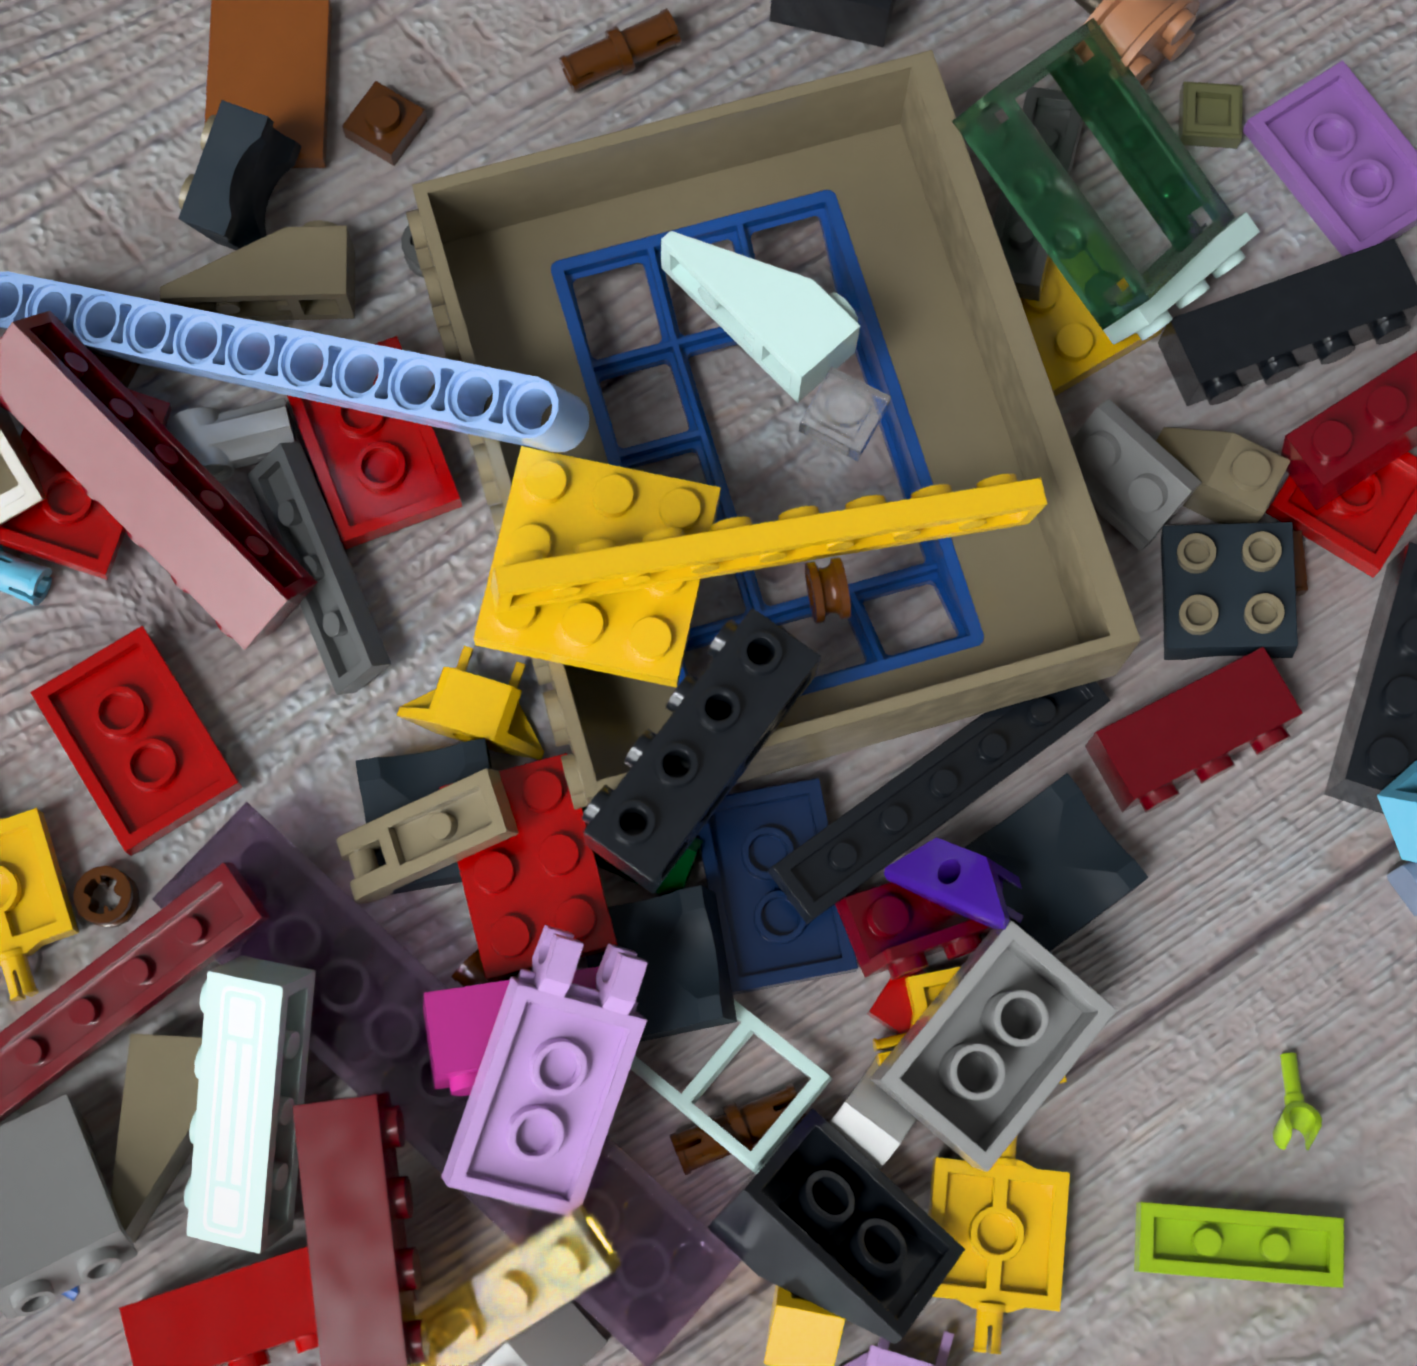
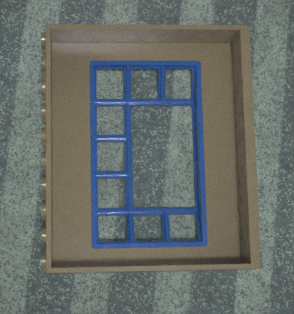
(936, 333)

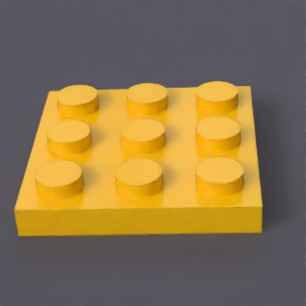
(575, 500)

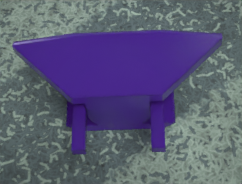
(957, 881)

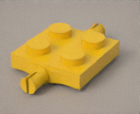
(32, 898)
(1011, 1238)

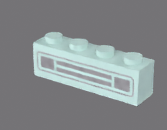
(247, 1088)

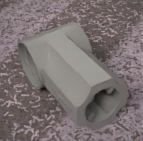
(233, 437)

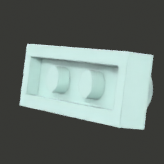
(1189, 283)

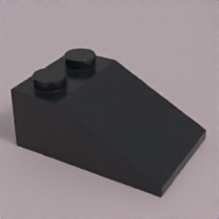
(837, 1232)

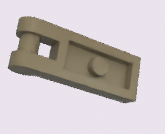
(427, 835)

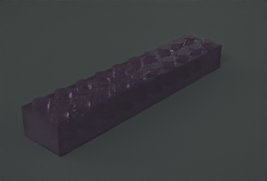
(375, 1039)

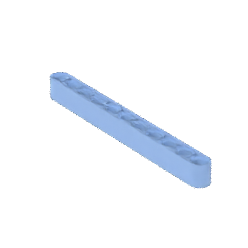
(291, 362)

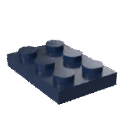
(760, 927)

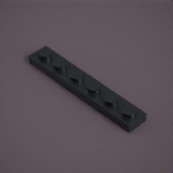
(927, 797)

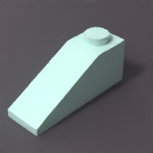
(766, 310)

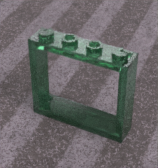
(1139, 146)

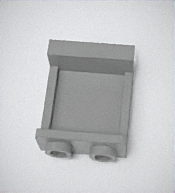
(53, 1210)

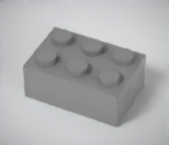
(993, 1045)

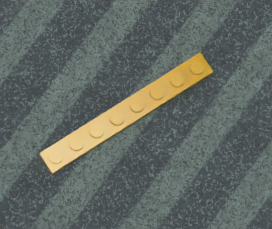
(740, 546)

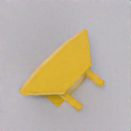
(475, 709)

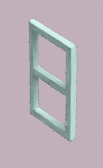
(685, 1101)

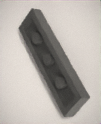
(1060, 128)
(336, 604)

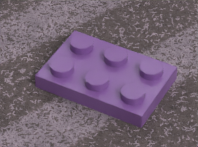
(1341, 159)

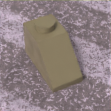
(1233, 471)

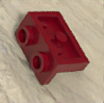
(899, 929)

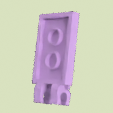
(550, 1079)

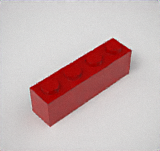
(227, 1317)

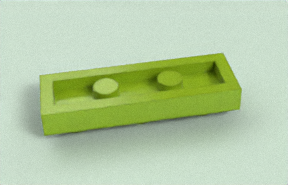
(1239, 1245)

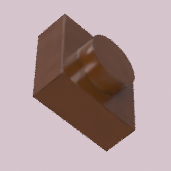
(384, 123)

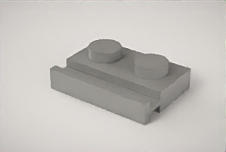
(1130, 474)

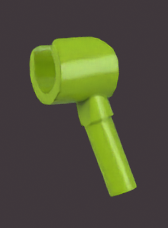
(1296, 1112)

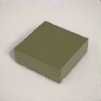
(1210, 114)

